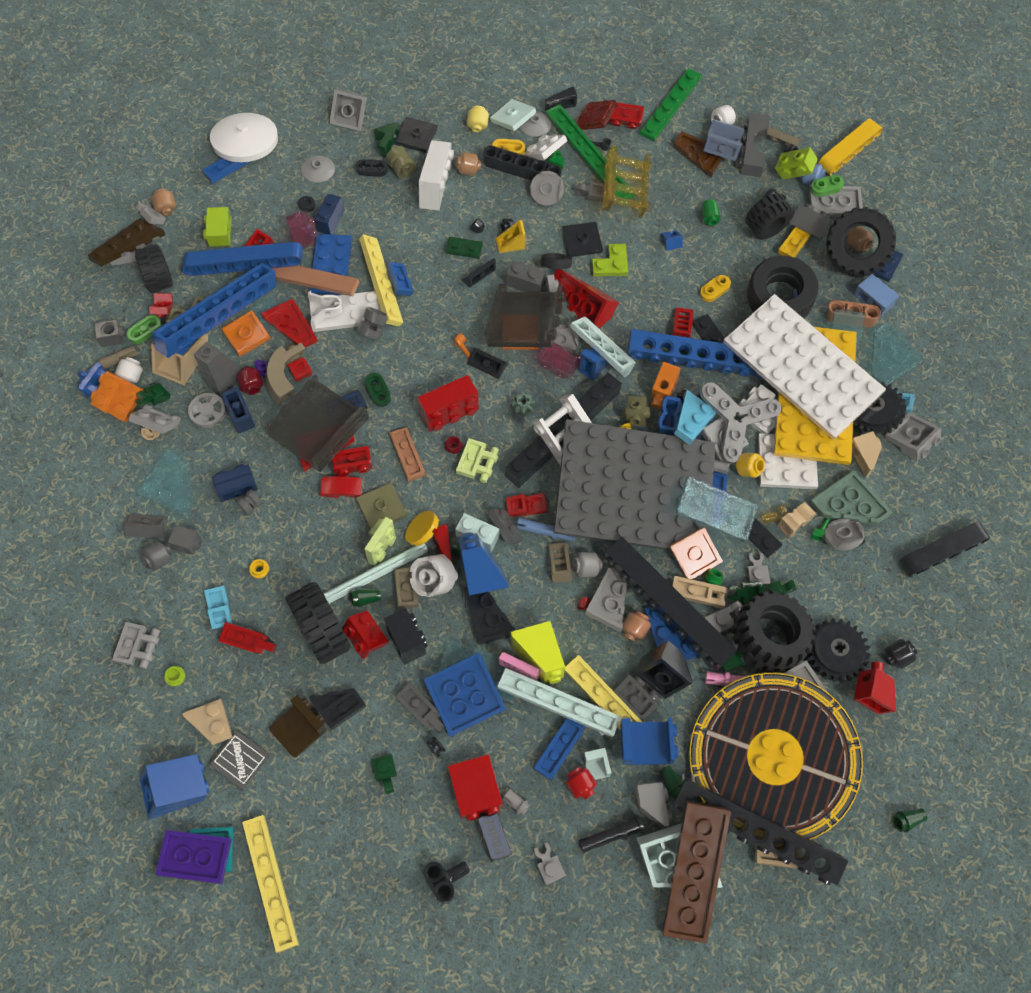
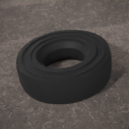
(556, 261)

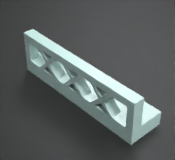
(603, 345)

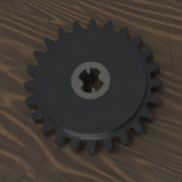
(883, 413)
(852, 647)

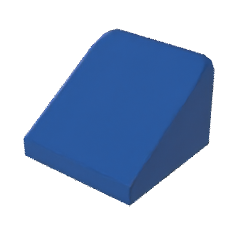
(672, 240)

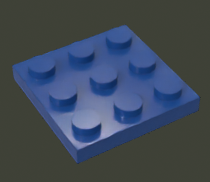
(465, 694)

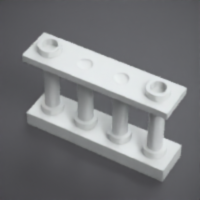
(573, 408)

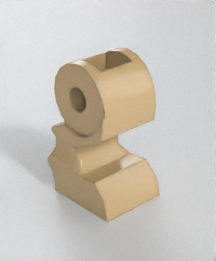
(798, 517)

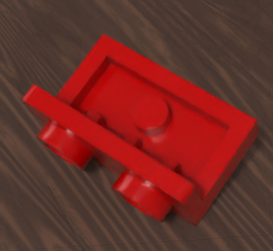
(627, 115)
(352, 461)
(364, 633)

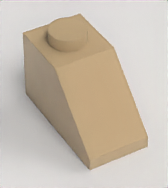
(866, 451)

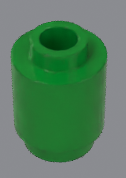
(710, 212)

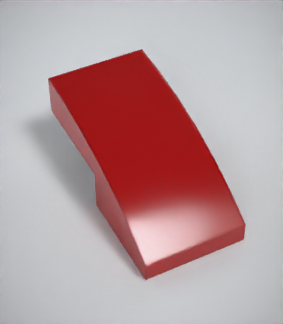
(340, 486)
(527, 505)

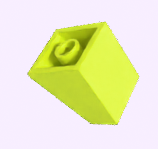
(540, 649)

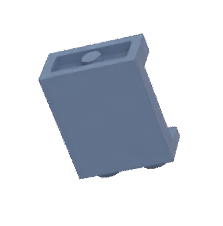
(724, 140)

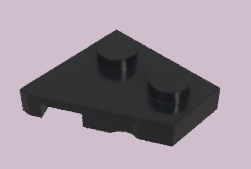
(338, 706)

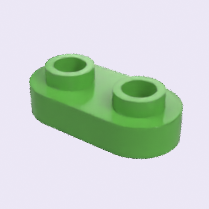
(829, 185)
(143, 329)

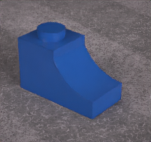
(591, 363)

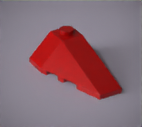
(586, 299)

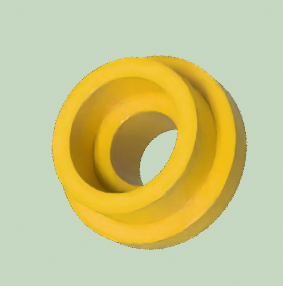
(259, 563)

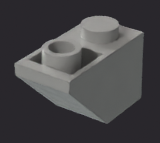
(652, 803)

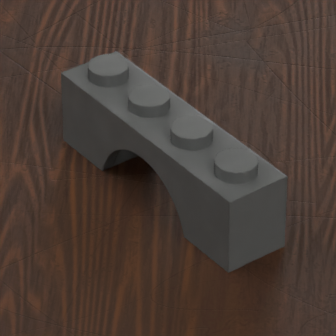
(753, 160)

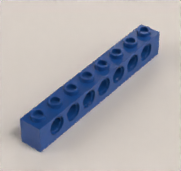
(214, 310)
(691, 346)

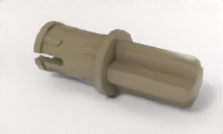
(114, 359)

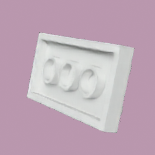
(340, 311)

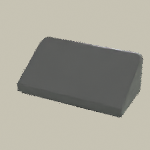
(145, 526)

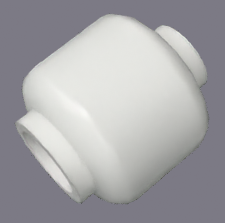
(724, 113)
(129, 369)

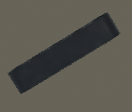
(516, 163)
(944, 548)

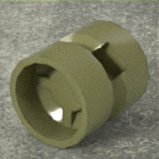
(401, 162)

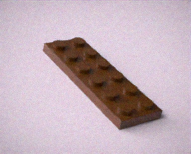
(696, 872)

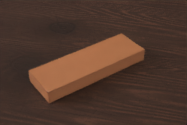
(407, 454)

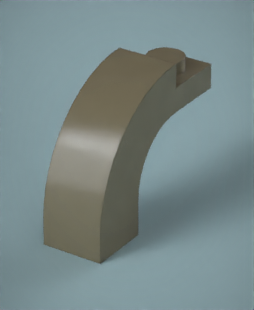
(276, 382)

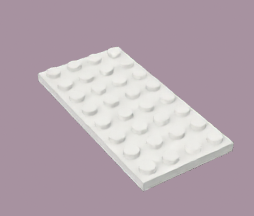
(804, 366)

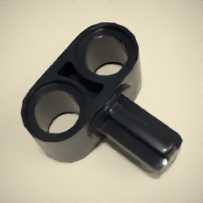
(445, 879)

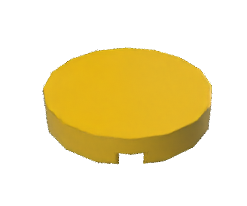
(421, 528)

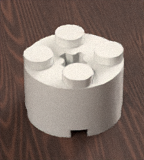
(433, 575)

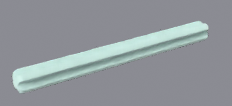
(375, 572)

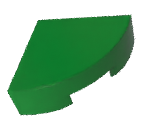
(557, 159)

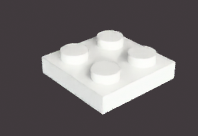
(545, 146)

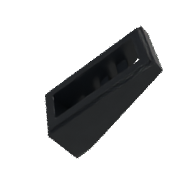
(566, 98)

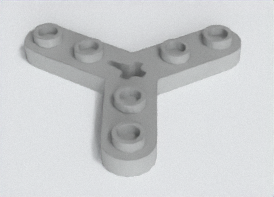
(735, 430)

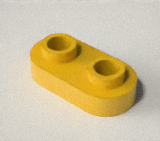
(512, 145)
(716, 287)

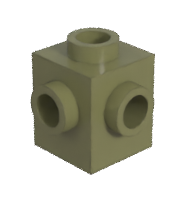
(636, 411)

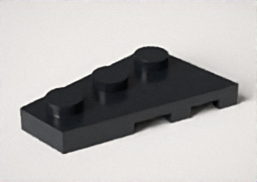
(487, 618)

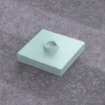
(513, 115)

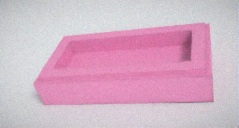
(518, 666)

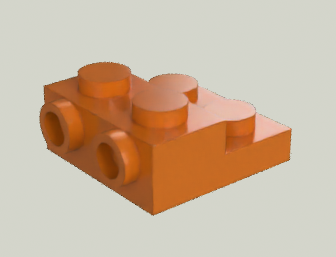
(115, 396)

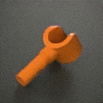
(459, 342)

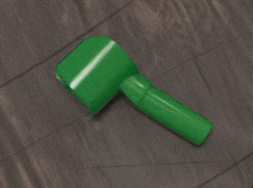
(817, 534)

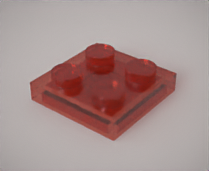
(596, 114)

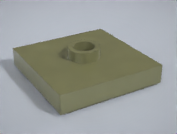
(380, 504)

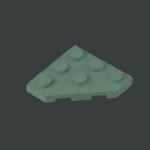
(851, 500)

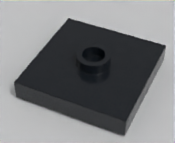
(416, 134)
(582, 239)

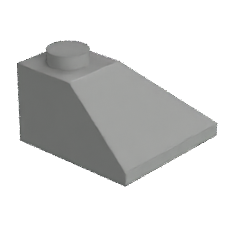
(348, 109)

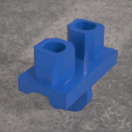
(90, 379)

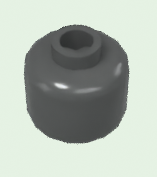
(155, 555)

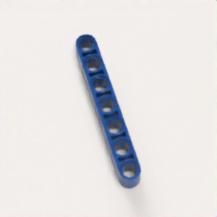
(241, 258)

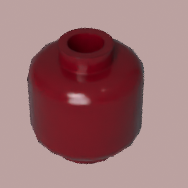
(250, 380)

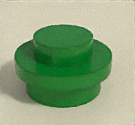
(714, 577)

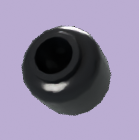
(901, 653)

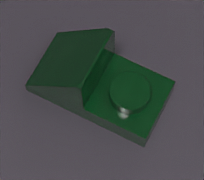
(386, 136)

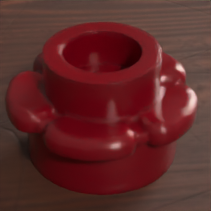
(453, 440)

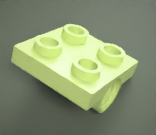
(382, 536)

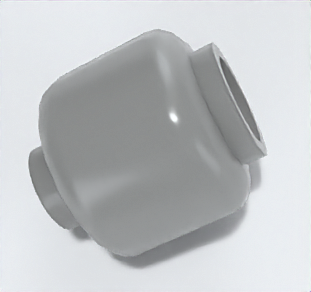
(586, 564)

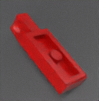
(245, 639)

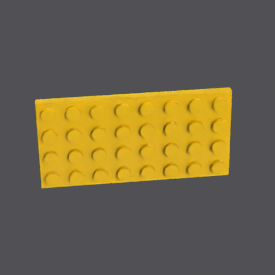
(799, 436)

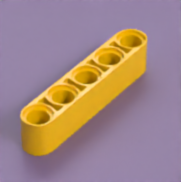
(850, 145)

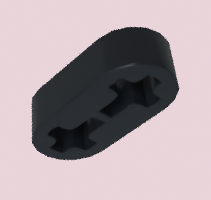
(371, 167)

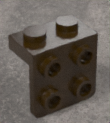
(298, 727)

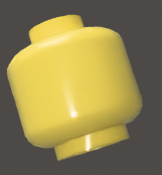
(477, 118)

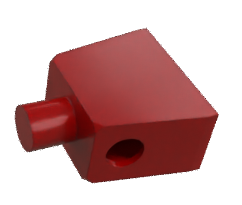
(876, 689)

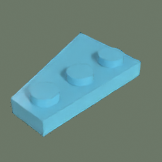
(693, 417)

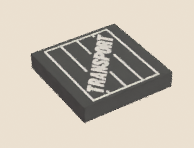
(240, 760)

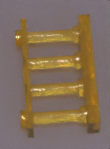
(611, 185)

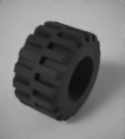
(769, 216)
(153, 268)

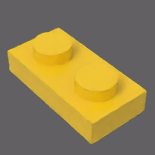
(794, 243)

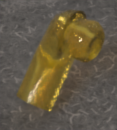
(775, 516)

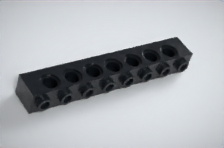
(834, 862)

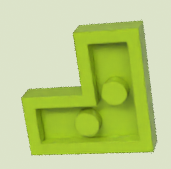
(614, 265)

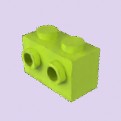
(796, 163)
(217, 226)

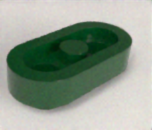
(378, 390)

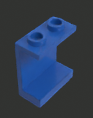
(648, 742)

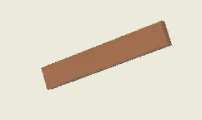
(317, 279)

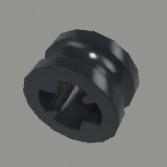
(435, 746)

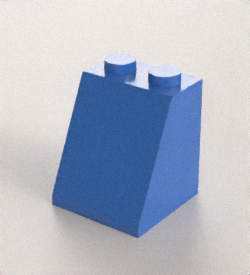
(479, 566)
(173, 785)

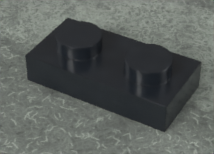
(707, 329)
(763, 539)

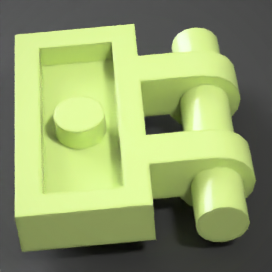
(472, 457)

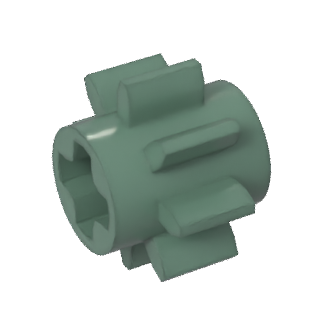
(523, 409)

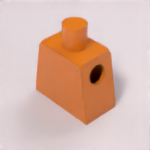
(664, 384)

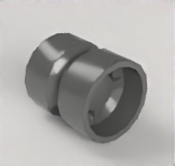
(375, 317)

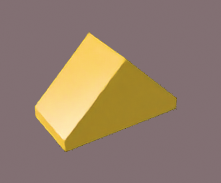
(512, 238)

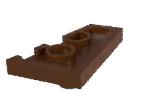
(694, 150)

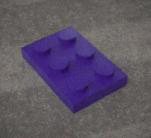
(193, 857)

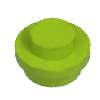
(174, 676)

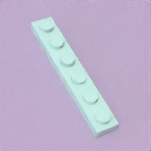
(559, 702)

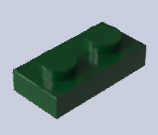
(464, 247)

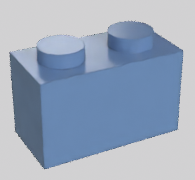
(875, 292)

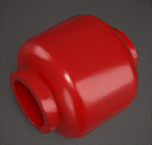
(581, 783)

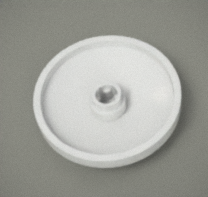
(244, 137)

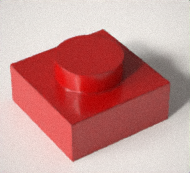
(300, 369)

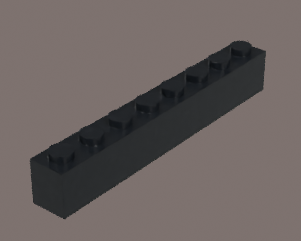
(538, 453)
(670, 604)

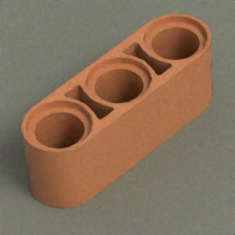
(871, 312)

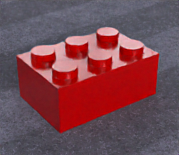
(448, 403)

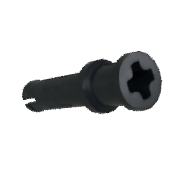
(620, 831)

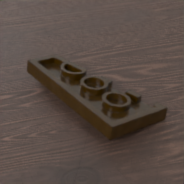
(125, 241)

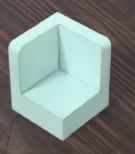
(597, 763)

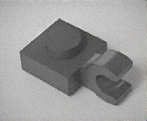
(594, 191)

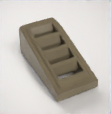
(560, 574)

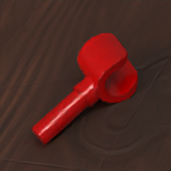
(584, 603)

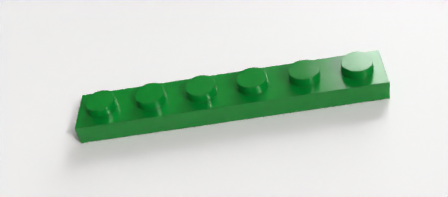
(671, 105)

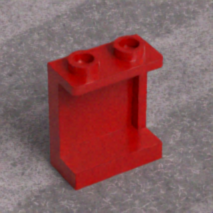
(475, 787)

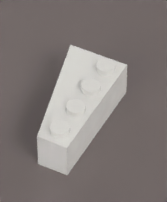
(435, 174)

